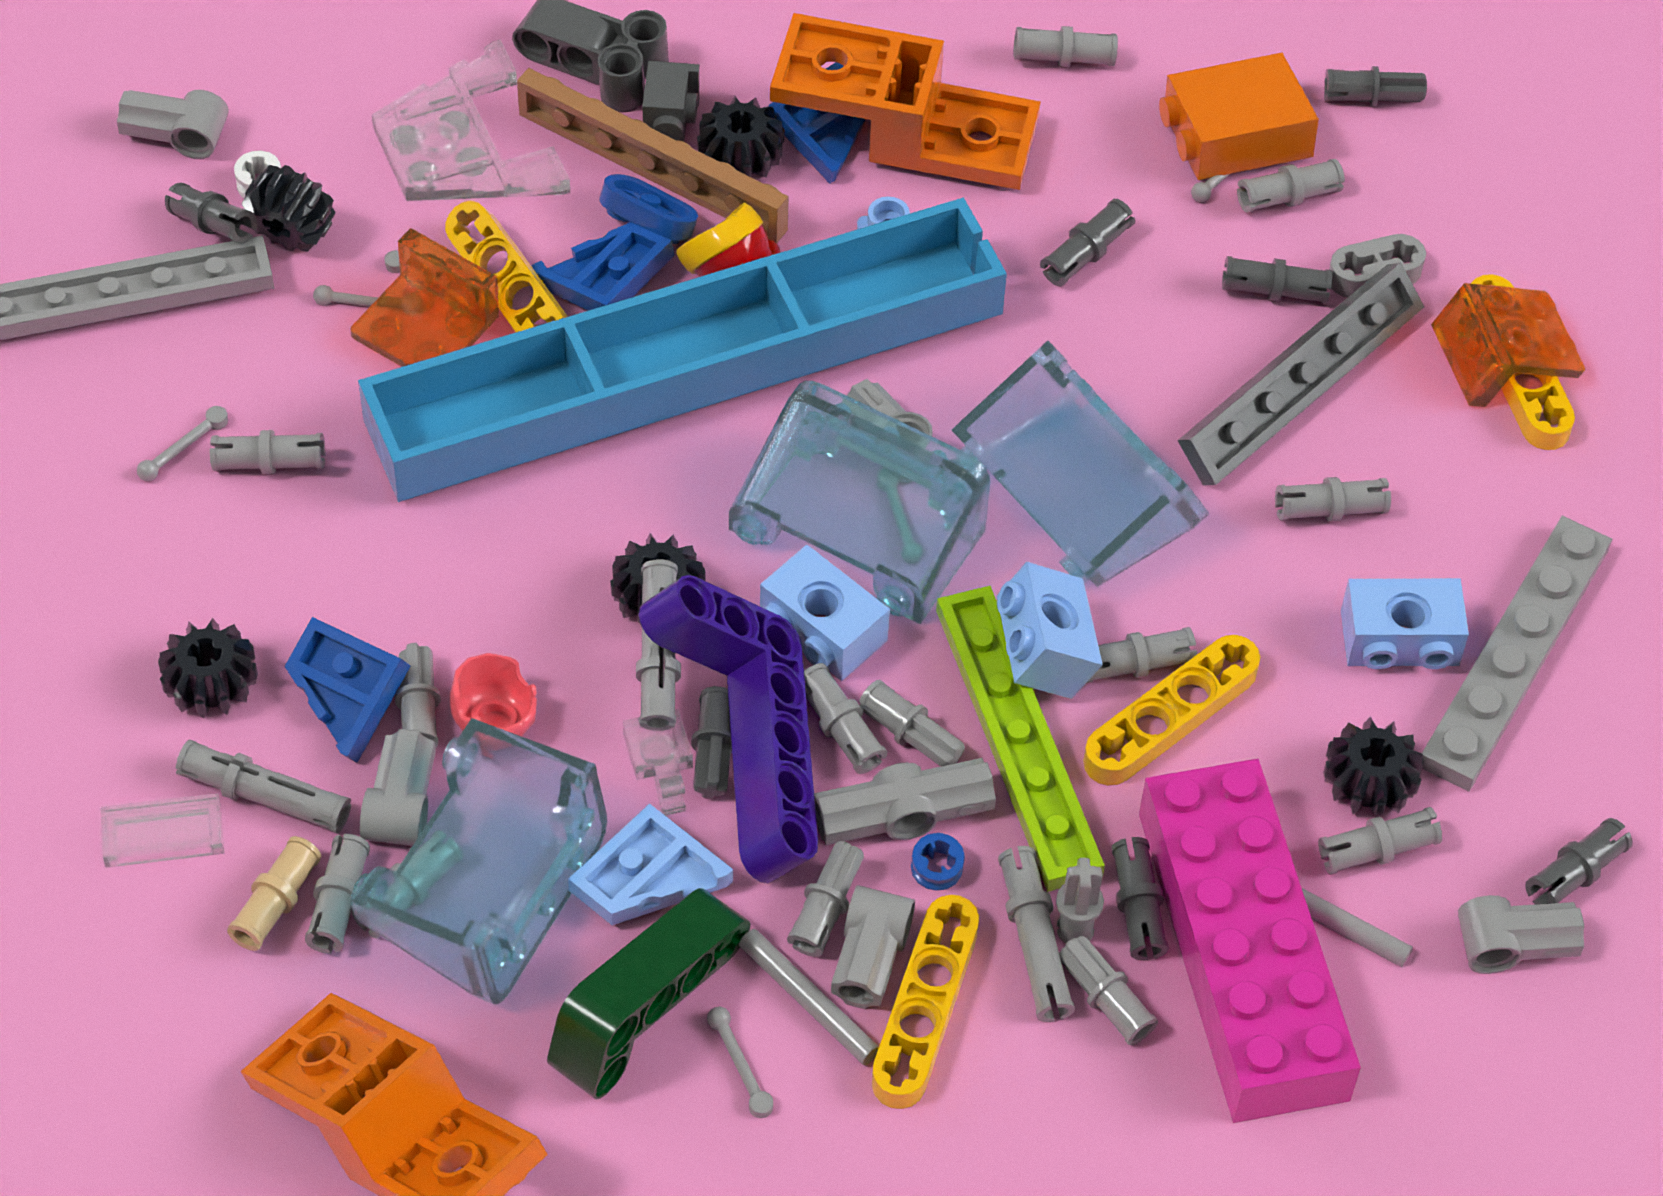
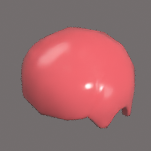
(493, 692)

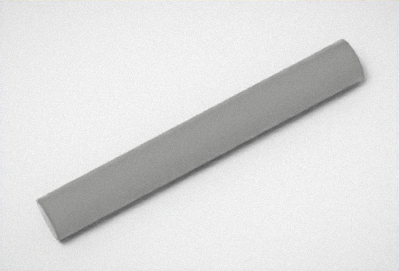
(1357, 930)
(809, 996)

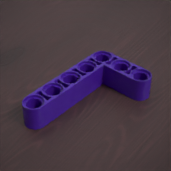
(766, 711)

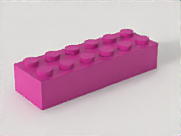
(1248, 941)

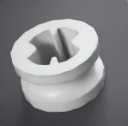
(251, 164)

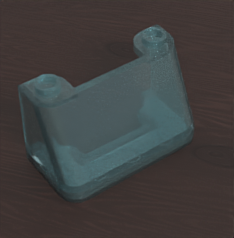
(1078, 469)
(866, 495)
(489, 860)

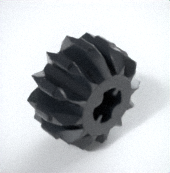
(742, 136)
(289, 208)
(626, 570)
(207, 668)
(1373, 767)

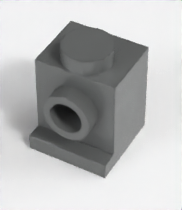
(671, 97)

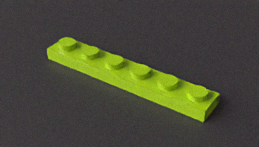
(1017, 737)

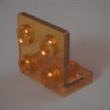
(432, 305)
(1503, 332)

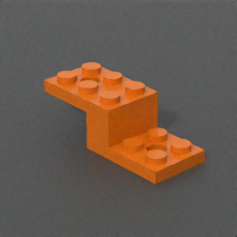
(899, 88)
(390, 1107)

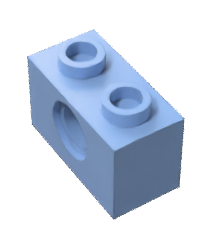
(1427, 606)
(854, 618)
(1048, 630)

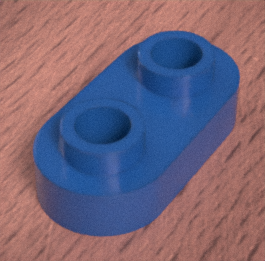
(647, 206)

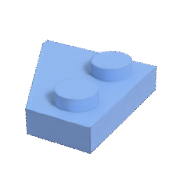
(647, 869)

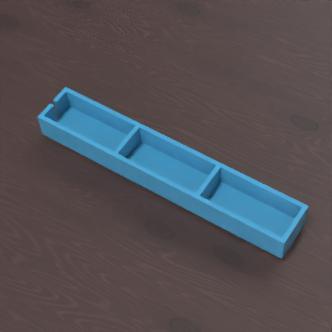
(680, 348)

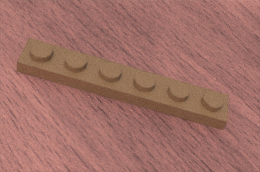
(648, 152)

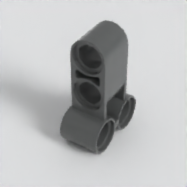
(595, 47)

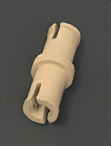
(274, 893)

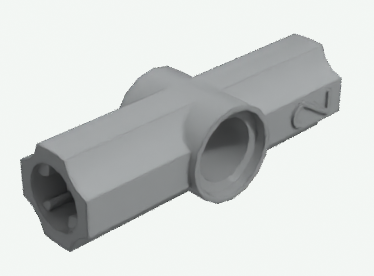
(904, 801)

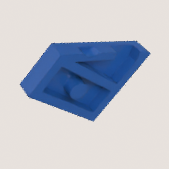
(820, 135)

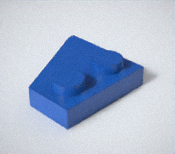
(608, 267)
(345, 683)

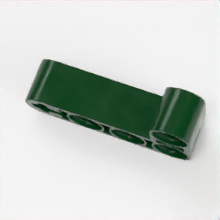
(639, 987)

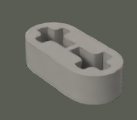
(1371, 257)

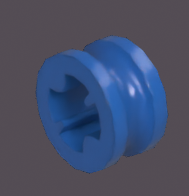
(933, 844)

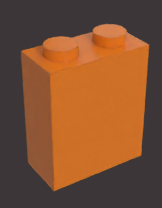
(1239, 116)

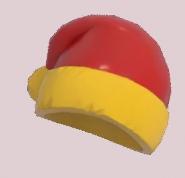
(728, 244)

